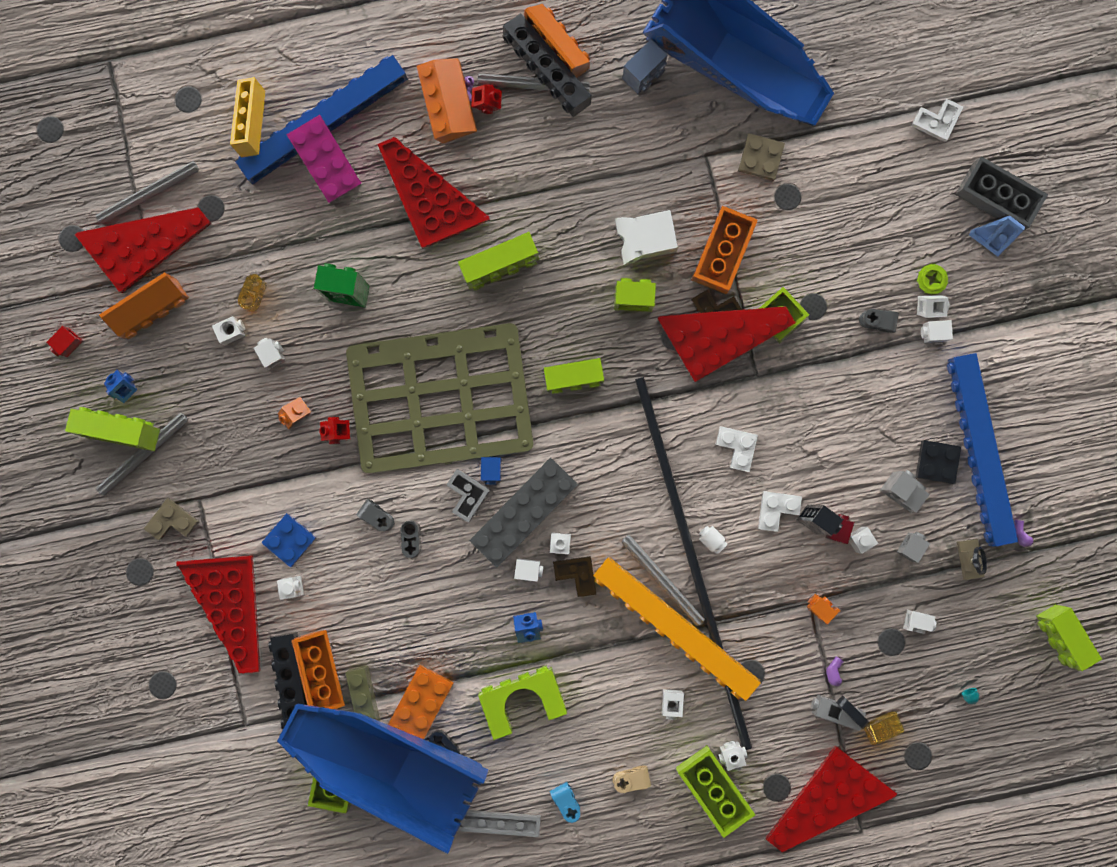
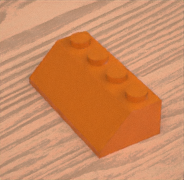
(555, 36)
(446, 99)
(144, 306)
(318, 670)

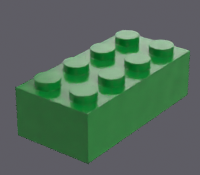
(341, 285)

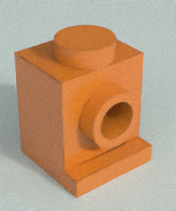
(822, 608)

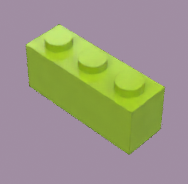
(574, 375)

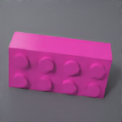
(324, 158)

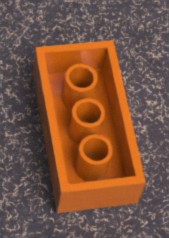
(724, 250)

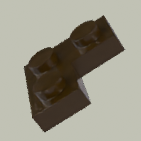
(705, 303)
(581, 570)

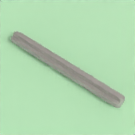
(516, 82)
(147, 193)
(140, 455)
(664, 582)

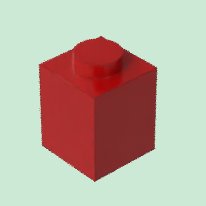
(64, 342)

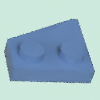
(998, 234)

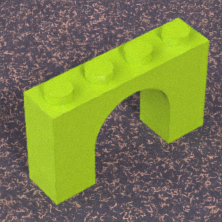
(541, 682)

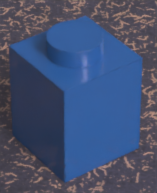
(490, 470)

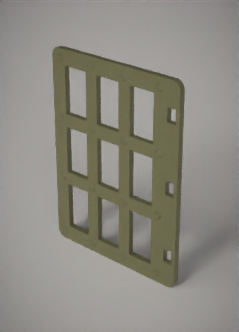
(415, 349)

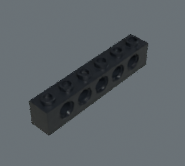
(521, 28)
(282, 683)

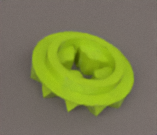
(940, 277)

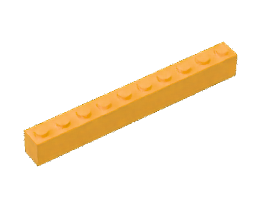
(677, 628)

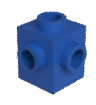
(120, 386)
(527, 627)

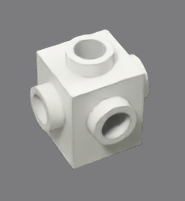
(730, 749)

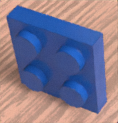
(289, 540)

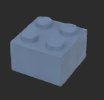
(644, 67)

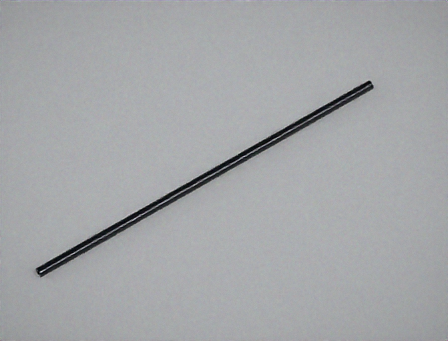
(689, 548)

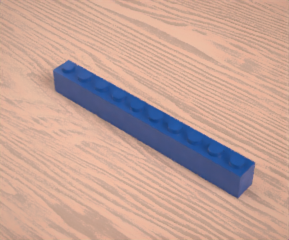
(334, 111)
(982, 450)

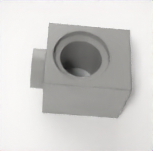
(913, 546)

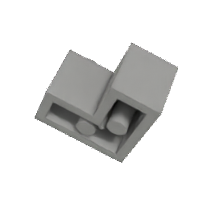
(905, 490)
(472, 494)

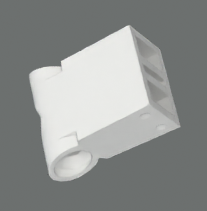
(646, 236)

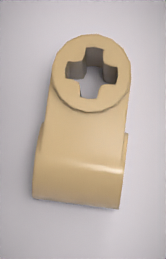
(634, 779)

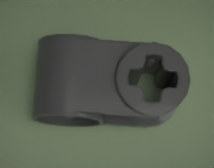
(882, 320)
(373, 513)

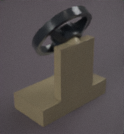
(971, 559)

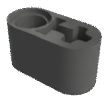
(415, 543)

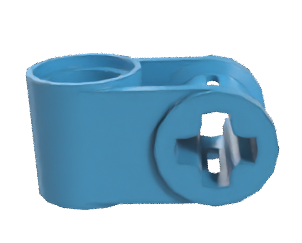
(565, 799)

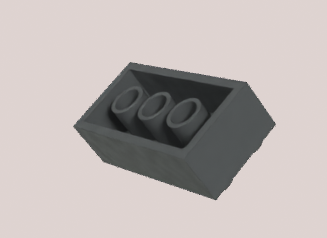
(1001, 193)

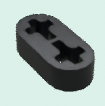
(852, 712)
(448, 742)

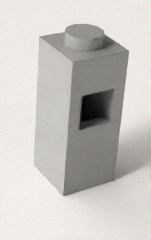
(829, 710)

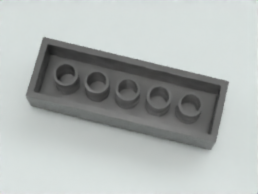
(523, 512)

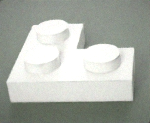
(938, 125)
(743, 446)
(773, 505)

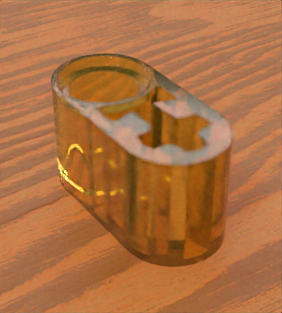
(248, 286)
(884, 728)

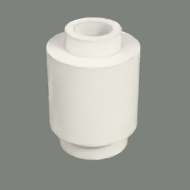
(712, 539)

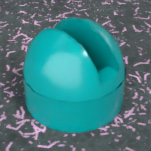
(971, 695)

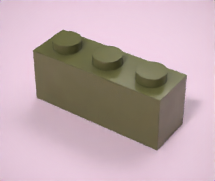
(362, 692)

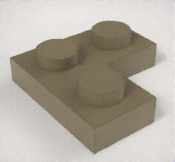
(169, 516)

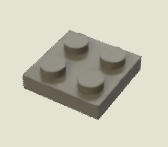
(761, 157)

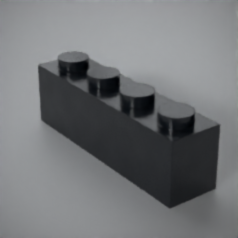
(820, 520)

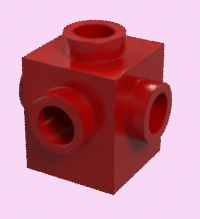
(486, 98)
(334, 430)

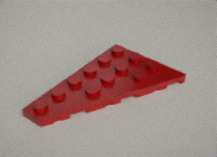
(429, 200)
(138, 246)
(717, 338)
(229, 599)
(830, 797)

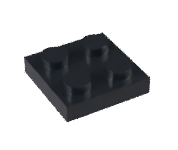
(938, 462)

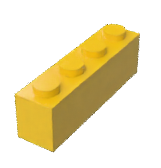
(247, 117)

